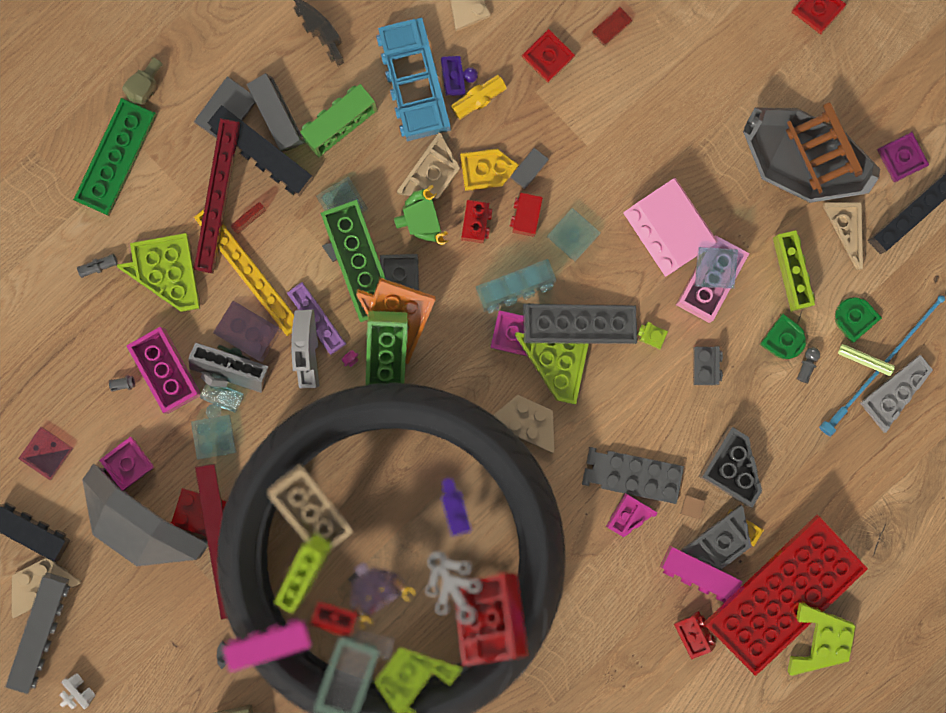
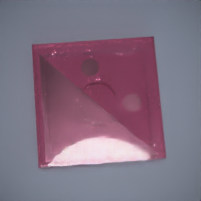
(45, 453)

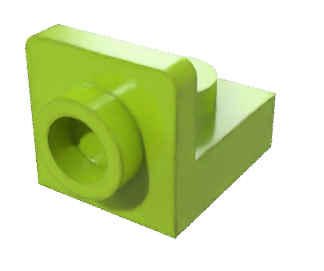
(652, 335)

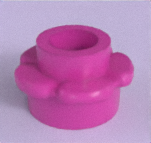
(350, 358)

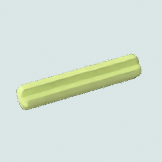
(866, 359)

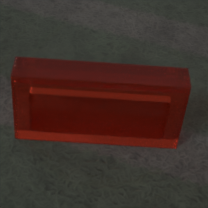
(612, 26)
(249, 217)

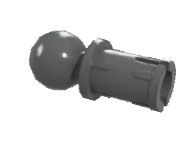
(812, 355)

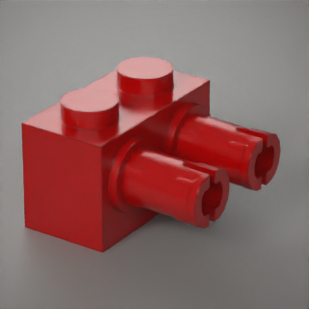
(476, 221)

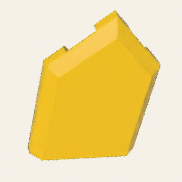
(486, 169)

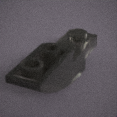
(317, 24)

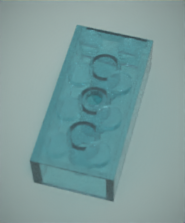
(515, 286)

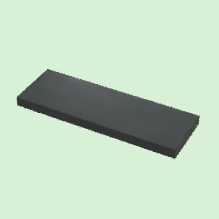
(580, 324)

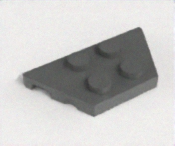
(722, 541)

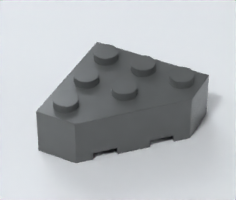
(734, 468)

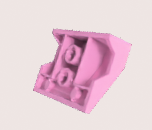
(670, 227)

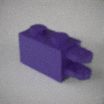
(455, 509)

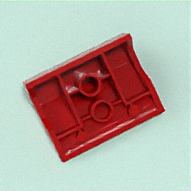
(498, 623)

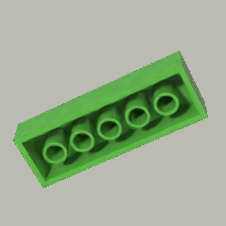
(353, 251)

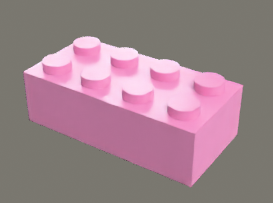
(706, 301)

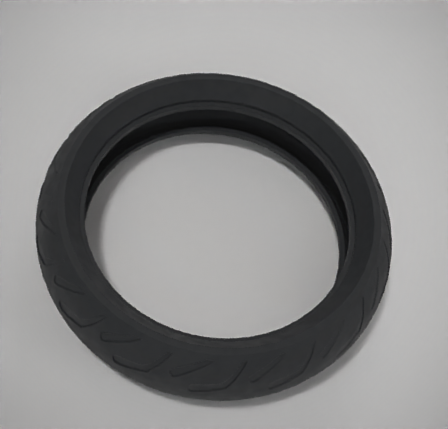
(301, 437)

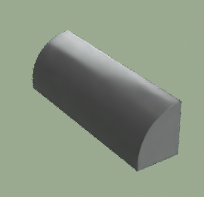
(275, 112)
(230, 367)

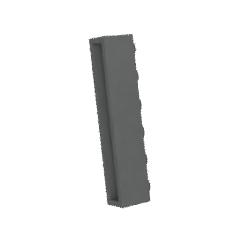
(37, 633)

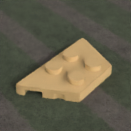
(434, 168)
(529, 421)
(26, 584)

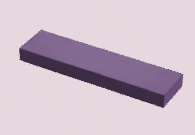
(325, 330)

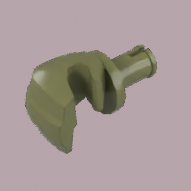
(142, 83)

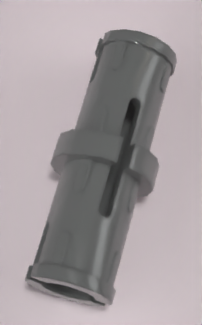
(97, 265)

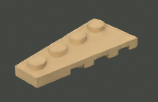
(468, 12)

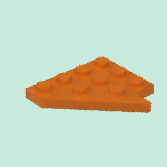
(399, 298)

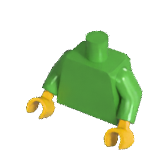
(421, 217)

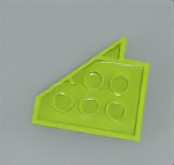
(165, 269)
(558, 366)

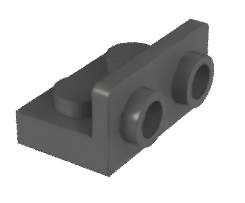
(707, 365)

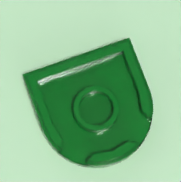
(855, 317)
(785, 339)

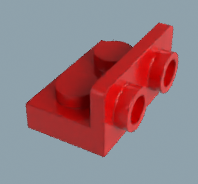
(695, 635)

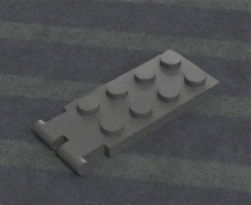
(634, 475)

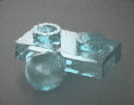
(220, 397)

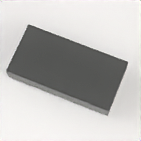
(529, 168)

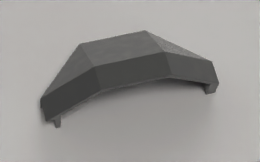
(783, 165)
(133, 528)

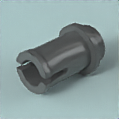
(122, 383)

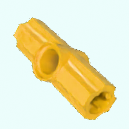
(478, 97)

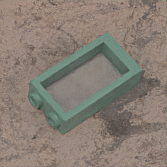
(347, 677)

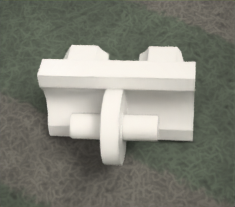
(71, 685)

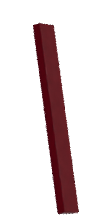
(217, 195)
(212, 515)

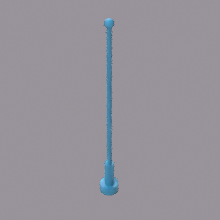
(828, 427)

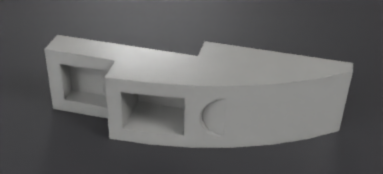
(303, 348)

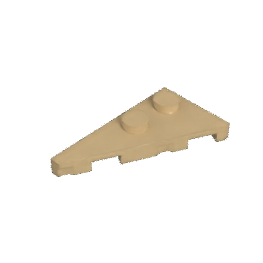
(848, 225)

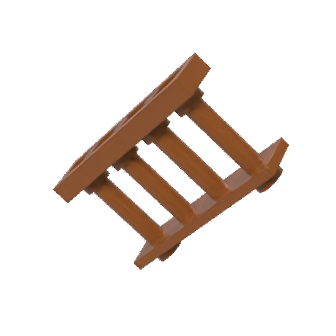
(843, 149)

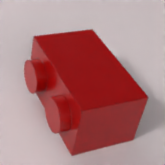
(527, 214)
(333, 619)

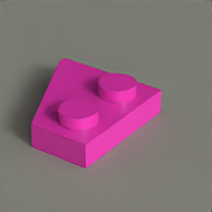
(629, 515)

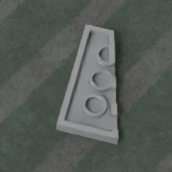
(892, 396)

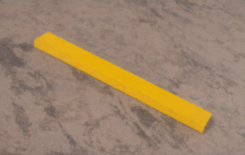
(254, 279)

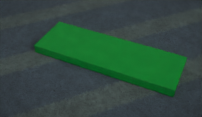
(115, 157)

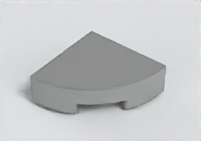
(216, 382)

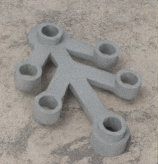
(450, 585)

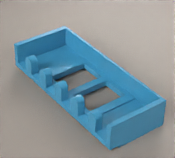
(423, 116)

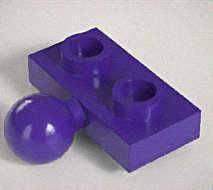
(454, 76)

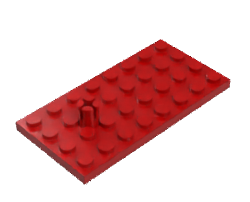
(763, 612)

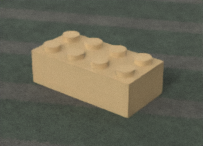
(308, 507)

